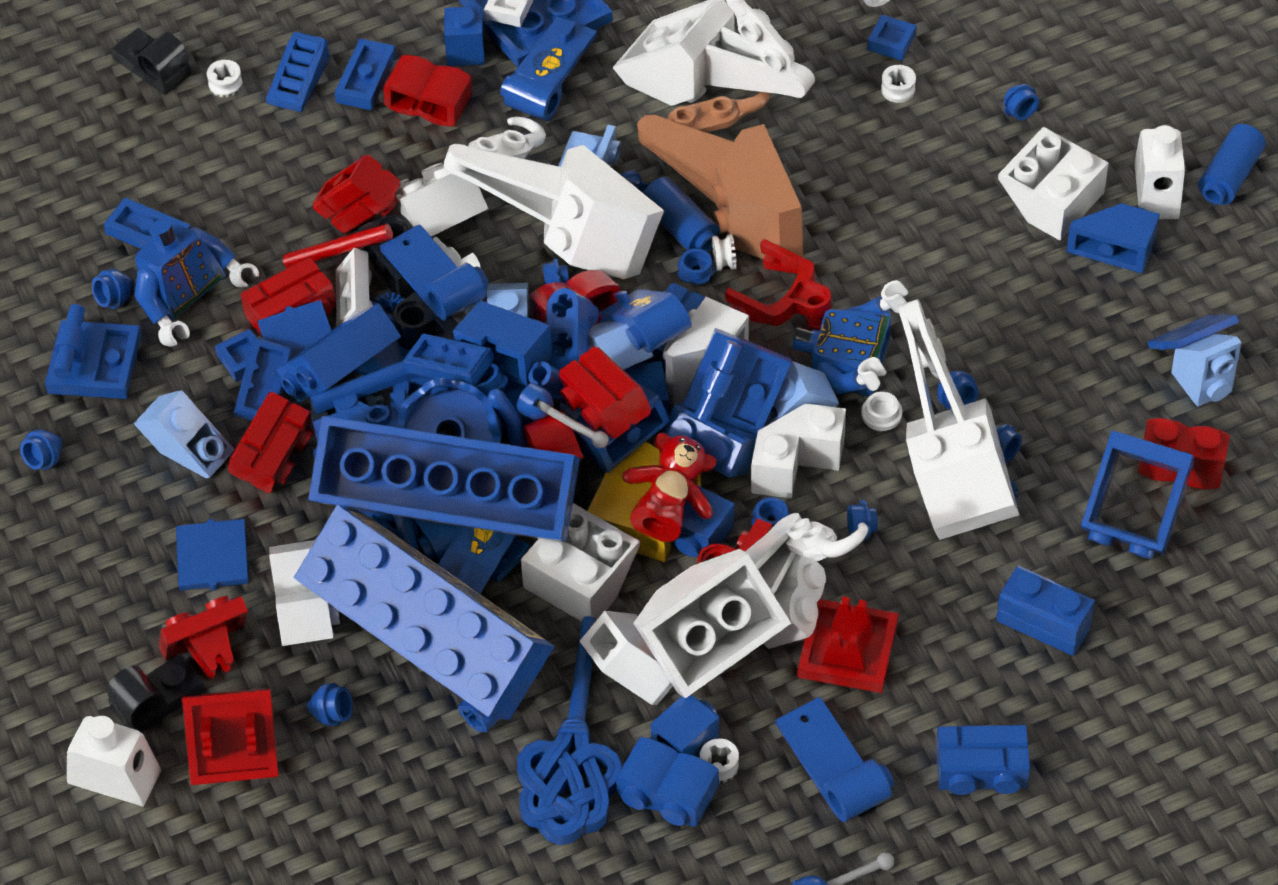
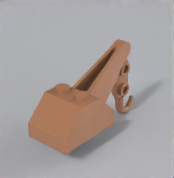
(739, 176)

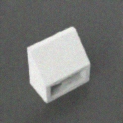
(1054, 182)
(438, 200)
(686, 351)
(585, 570)

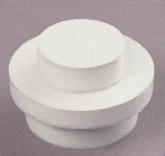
(881, 411)

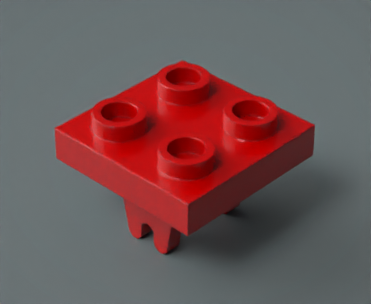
(205, 634)
(849, 645)
(230, 736)

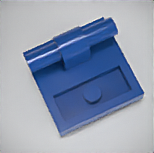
(92, 357)
(736, 382)

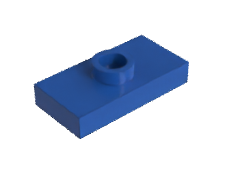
(448, 359)
(260, 376)

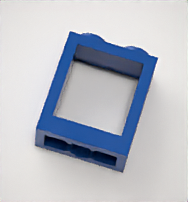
(338, 353)
(1149, 453)

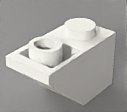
(625, 656)

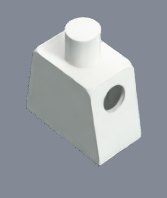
(1159, 156)
(112, 761)

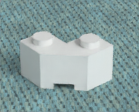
(803, 437)
(300, 611)

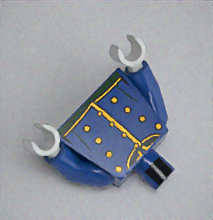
(179, 270)
(853, 342)

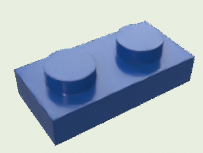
(365, 74)
(131, 222)

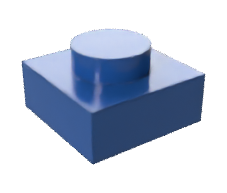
(891, 37)
(235, 353)

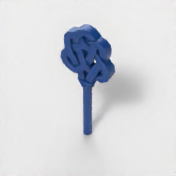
(547, 786)

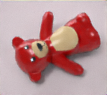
(662, 506)

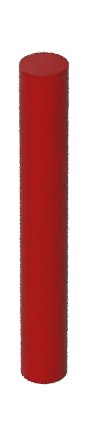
(339, 245)

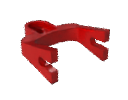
(803, 297)

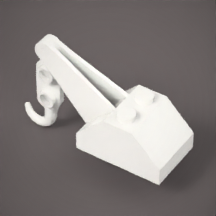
(700, 48)
(586, 206)
(954, 451)
(728, 603)

